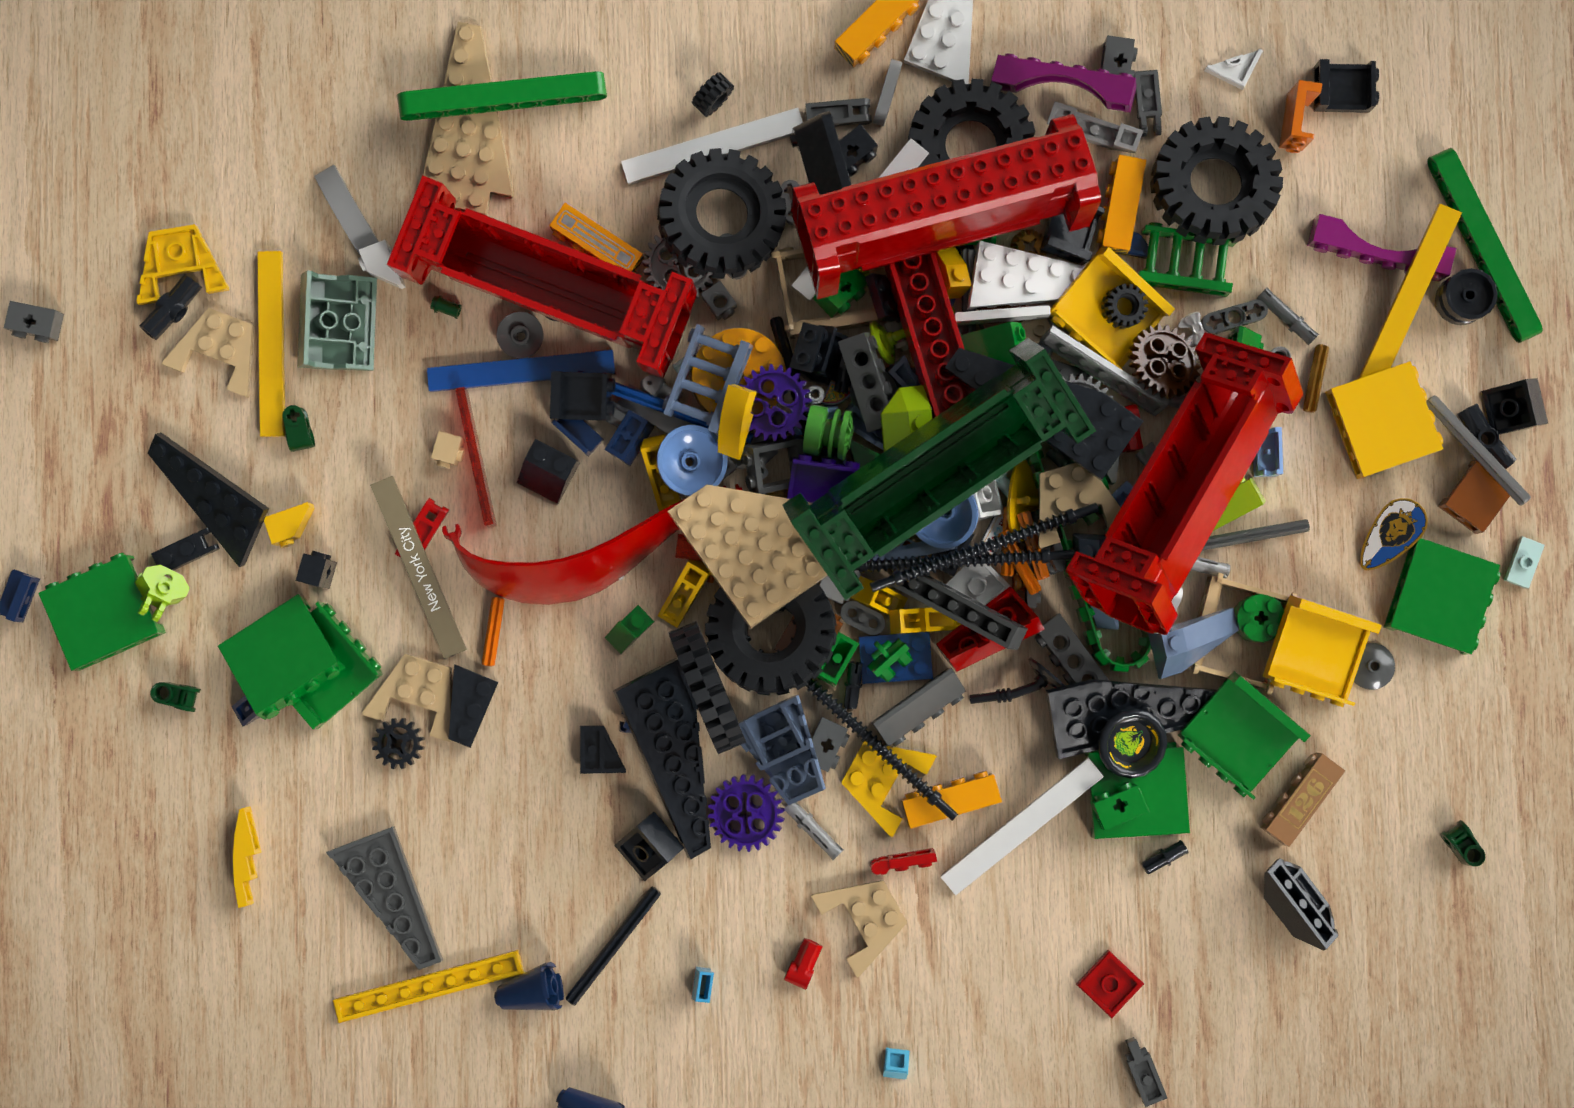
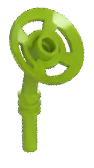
(887, 340)

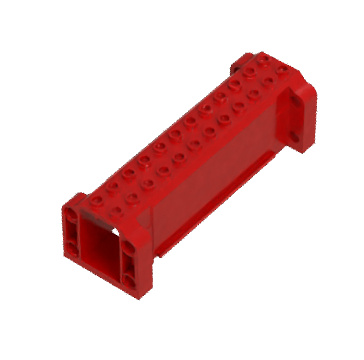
(946, 204)
(542, 276)
(1187, 483)

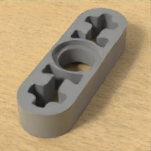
(887, 92)

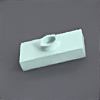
(1524, 562)

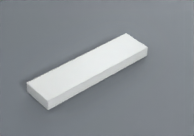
(1002, 315)

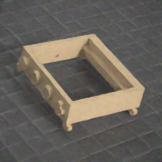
(841, 322)
(1209, 605)

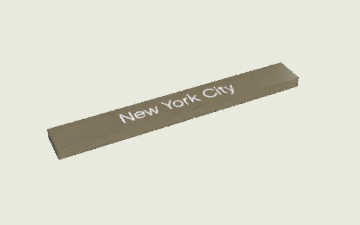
(418, 567)

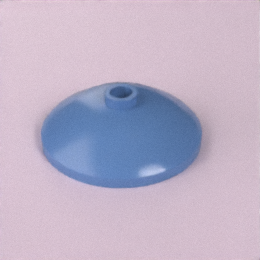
(699, 446)
(952, 527)

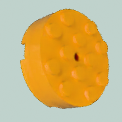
(762, 354)

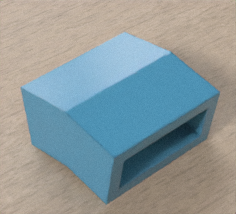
(696, 996)

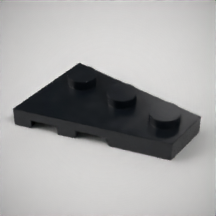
(469, 704)

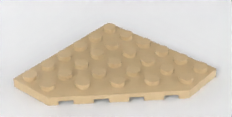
(748, 548)

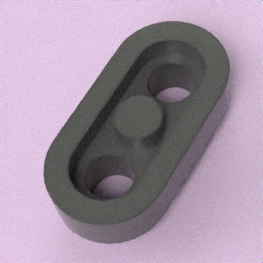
(862, 618)

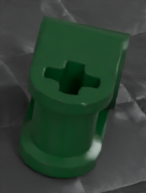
(299, 433)
(179, 697)
(1460, 841)

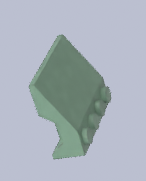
(337, 322)

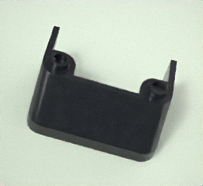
(821, 153)

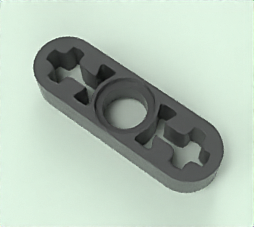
(1252, 318)

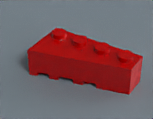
(966, 647)

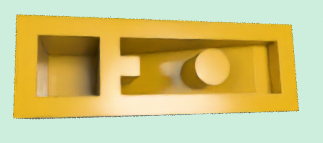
(953, 272)
(663, 494)
(684, 592)

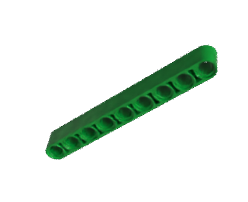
(501, 96)
(1485, 244)

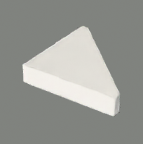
(1236, 69)

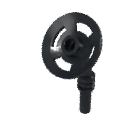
(1043, 678)

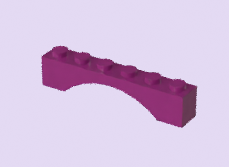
(1112, 90)
(1335, 236)

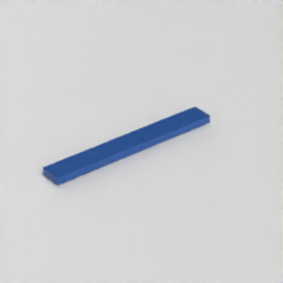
(517, 370)

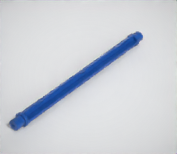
(656, 403)

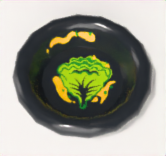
(1132, 743)

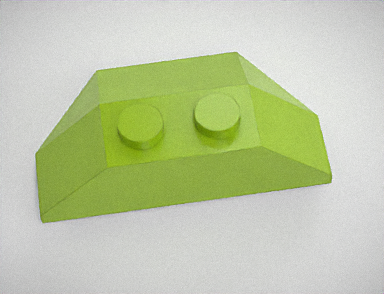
(904, 414)

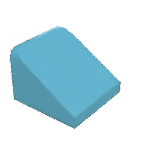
(896, 1063)

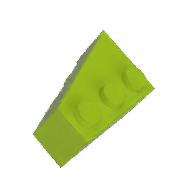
(1245, 499)

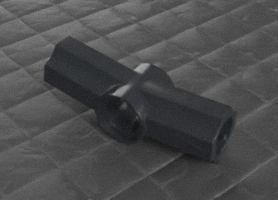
(170, 307)
(1477, 424)

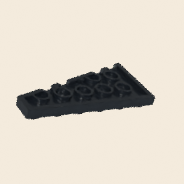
(220, 504)

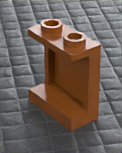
(1475, 499)

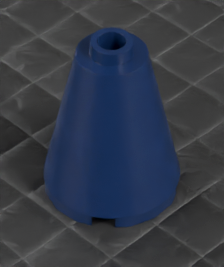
(532, 990)
(579, 1099)

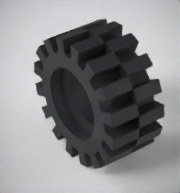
(712, 94)
(1136, 300)

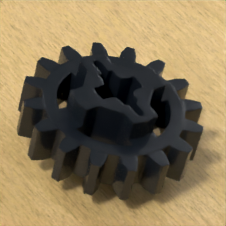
(403, 751)

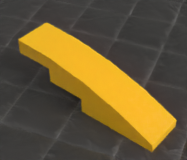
(245, 846)

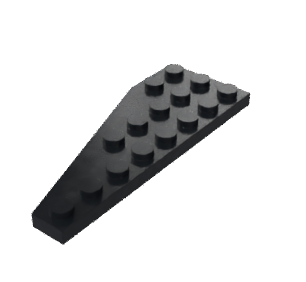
(1111, 420)
(1085, 707)
(667, 734)

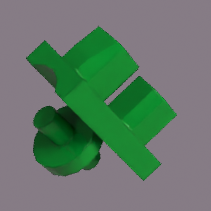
(886, 656)

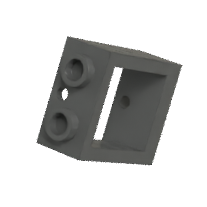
(752, 462)

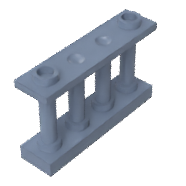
(731, 375)

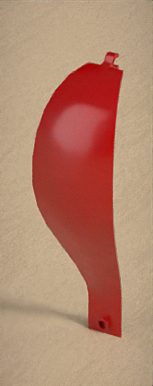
(572, 576)

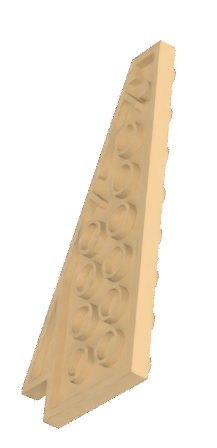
(469, 149)

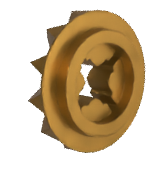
(1028, 236)

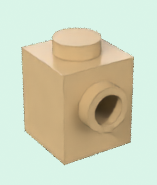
(448, 450)

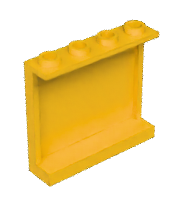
(1081, 310)
(1384, 419)
(1318, 650)

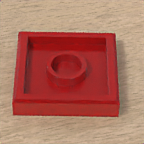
(1110, 983)

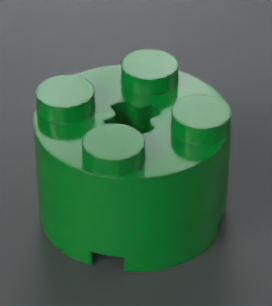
(1264, 606)

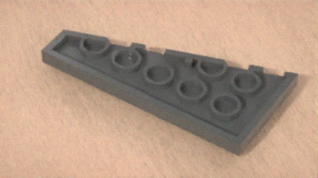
(386, 884)

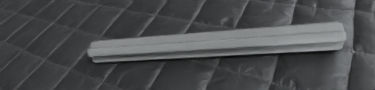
(1478, 451)

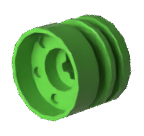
(828, 432)

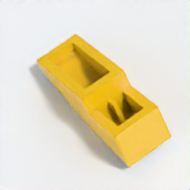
(735, 420)
(920, 621)

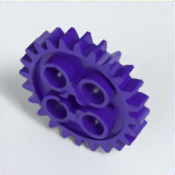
(783, 383)
(767, 812)

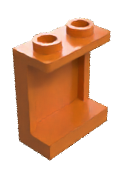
(1300, 95)

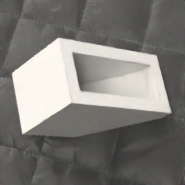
(374, 261)

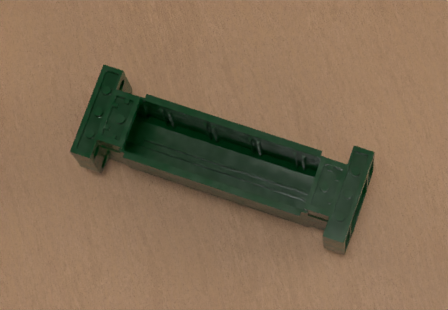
(938, 466)

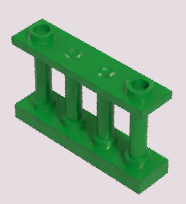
(1172, 278)

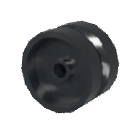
(1466, 296)

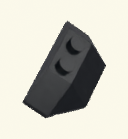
(1299, 904)

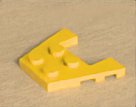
(176, 253)
(871, 780)

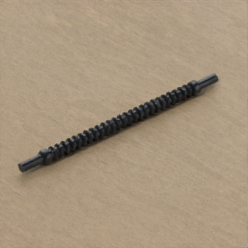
(1070, 516)
(1044, 556)
(933, 797)

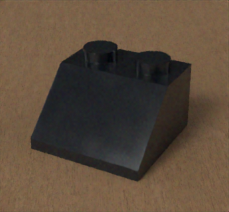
(1515, 406)
(547, 471)
(649, 846)

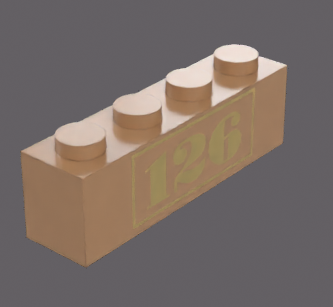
(1302, 798)

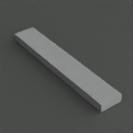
(1103, 370)

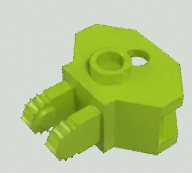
(160, 590)

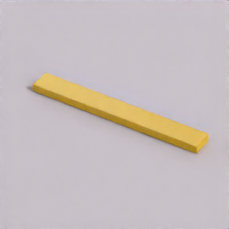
(1412, 290)
(271, 343)
(428, 986)

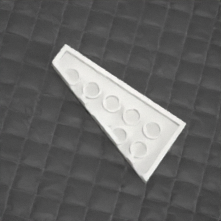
(943, 40)
(1017, 277)

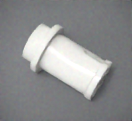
(820, 392)

